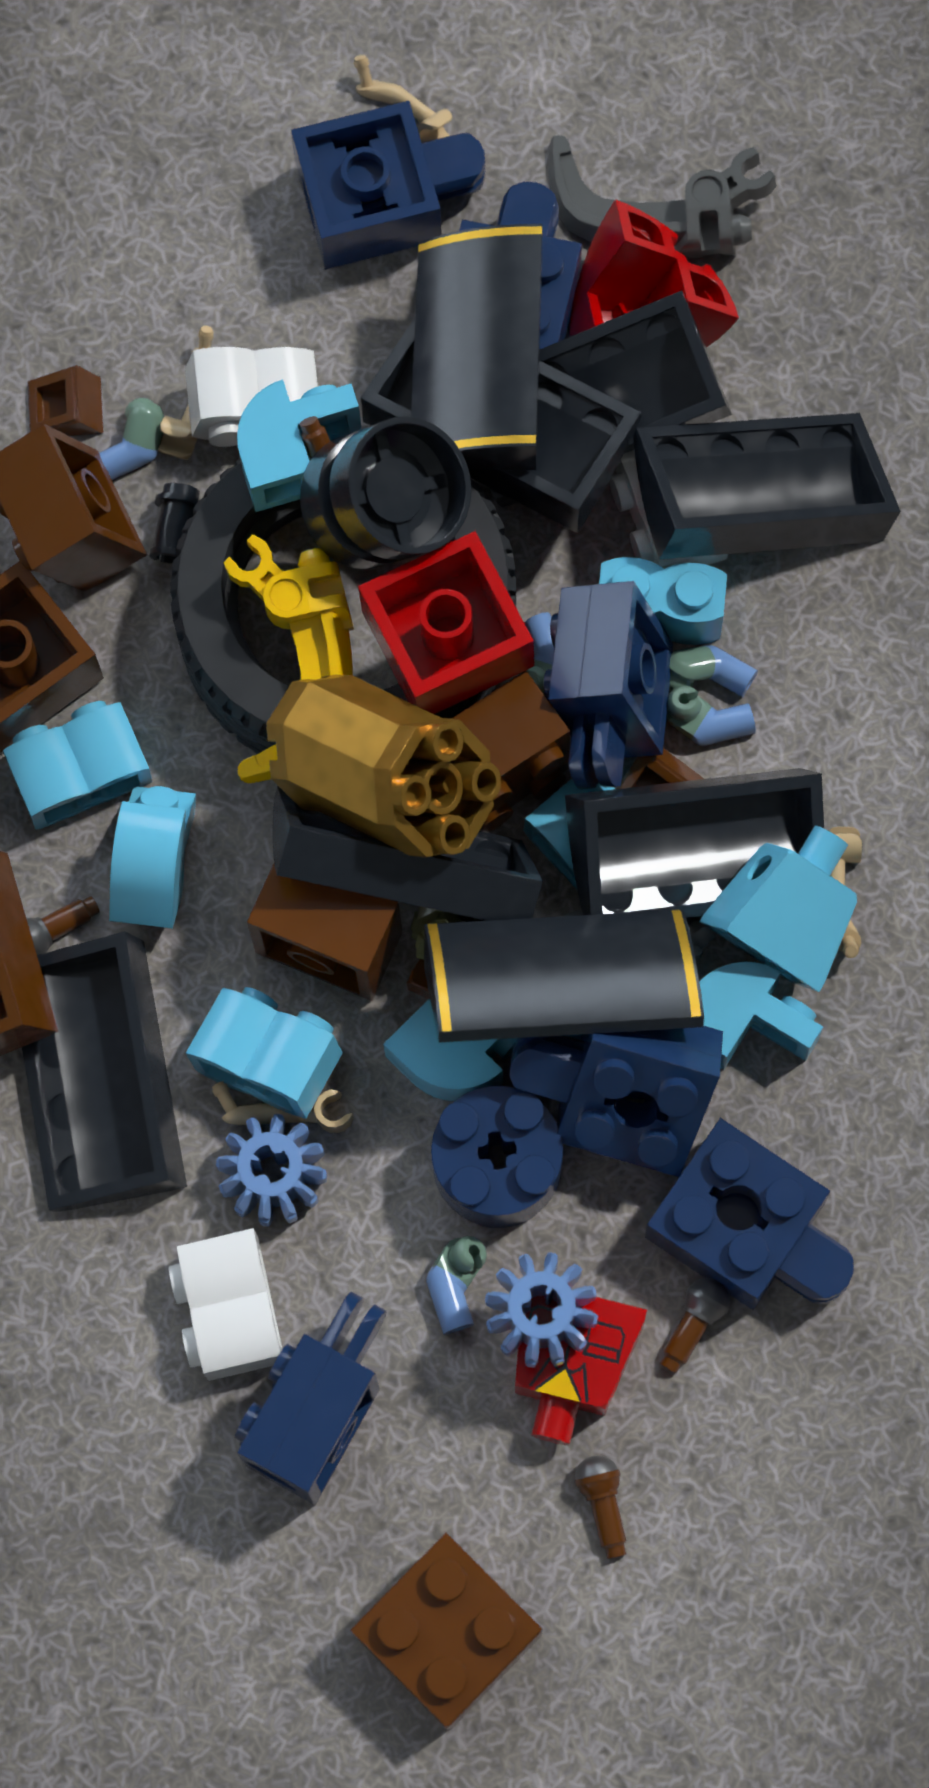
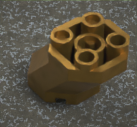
(382, 765)

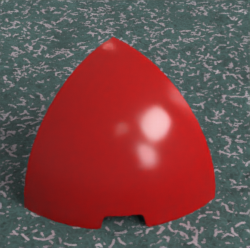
(637, 264)

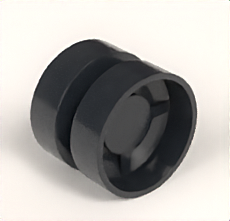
(386, 493)

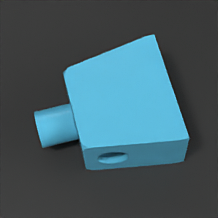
(788, 908)

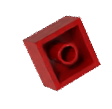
(447, 625)

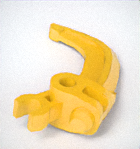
(314, 608)

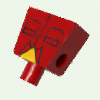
(586, 1377)

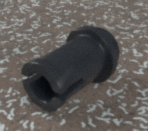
(175, 509)

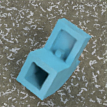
(272, 441)
(150, 856)
(742, 999)
(444, 1068)

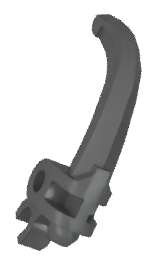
(701, 220)

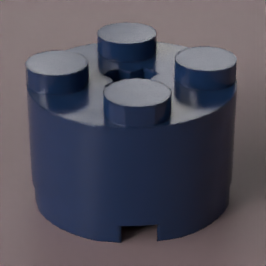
(522, 1129)

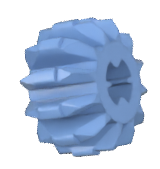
(259, 1189)
(519, 1302)

